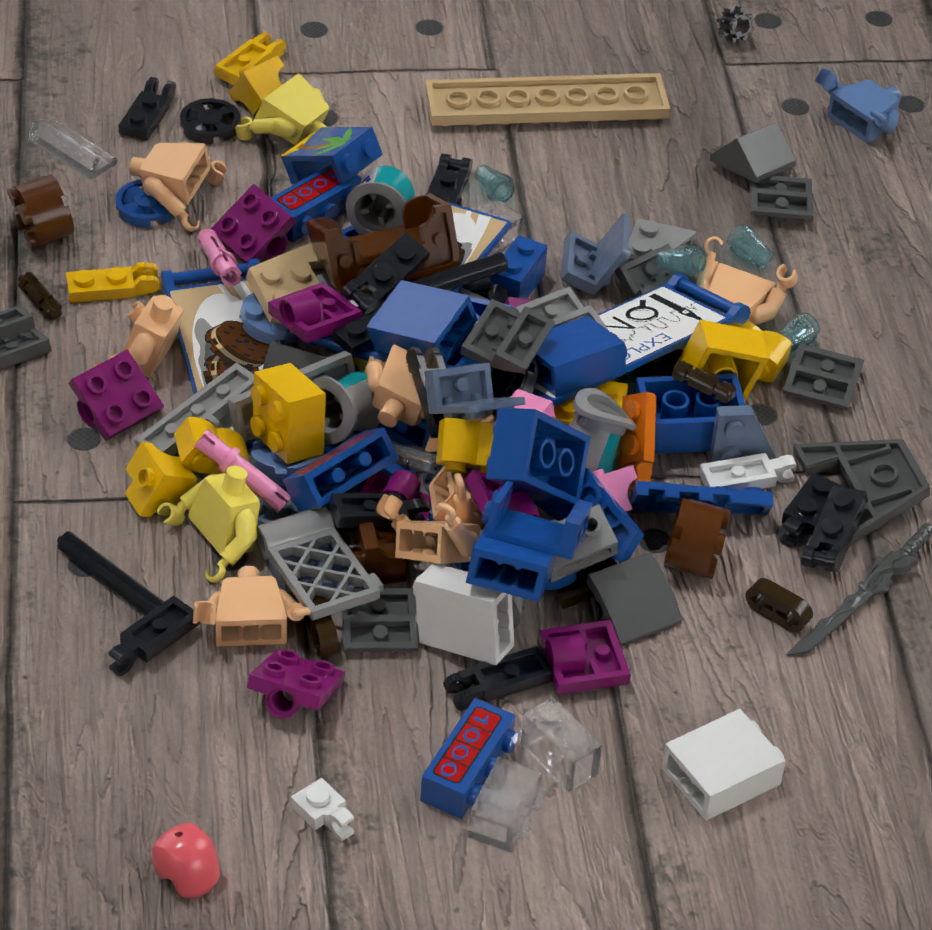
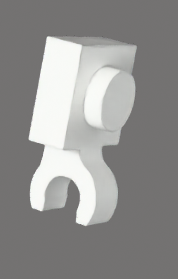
(323, 805)

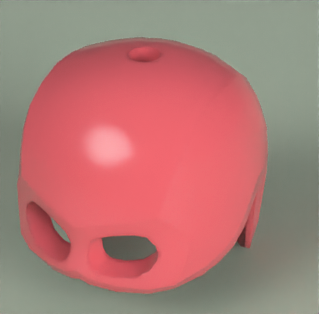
(187, 859)

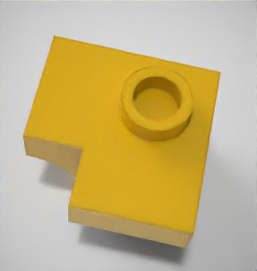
(257, 83)
(156, 479)

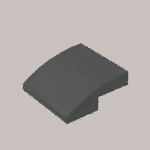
(782, 197)
(644, 274)
(19, 337)
(507, 337)
(823, 376)
(635, 598)
(381, 624)

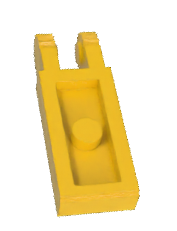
(253, 51)
(112, 282)

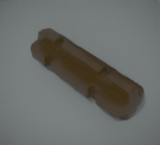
(39, 295)
(704, 382)

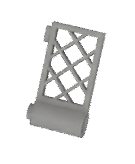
(300, 537)

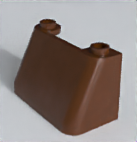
(424, 219)

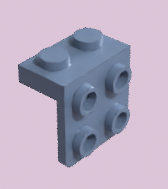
(592, 264)
(464, 392)

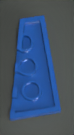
(666, 497)
(622, 525)

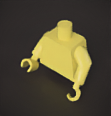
(287, 112)
(223, 512)

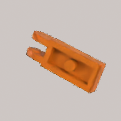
(639, 445)

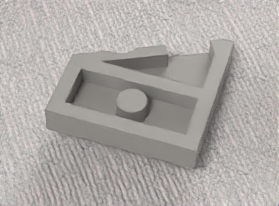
(649, 235)

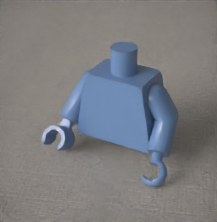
(861, 107)

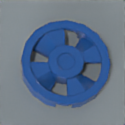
(138, 207)

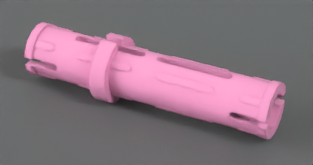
(221, 261)
(256, 480)

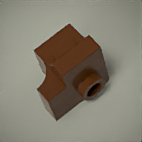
(377, 553)

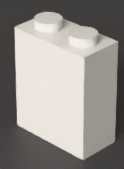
(462, 615)
(723, 764)

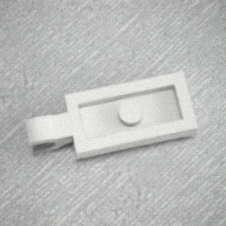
(748, 471)

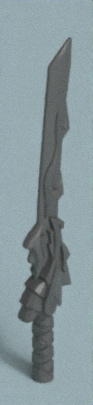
(875, 583)

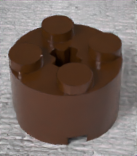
(41, 211)
(697, 537)

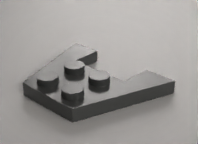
(875, 466)

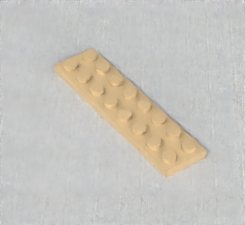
(546, 99)

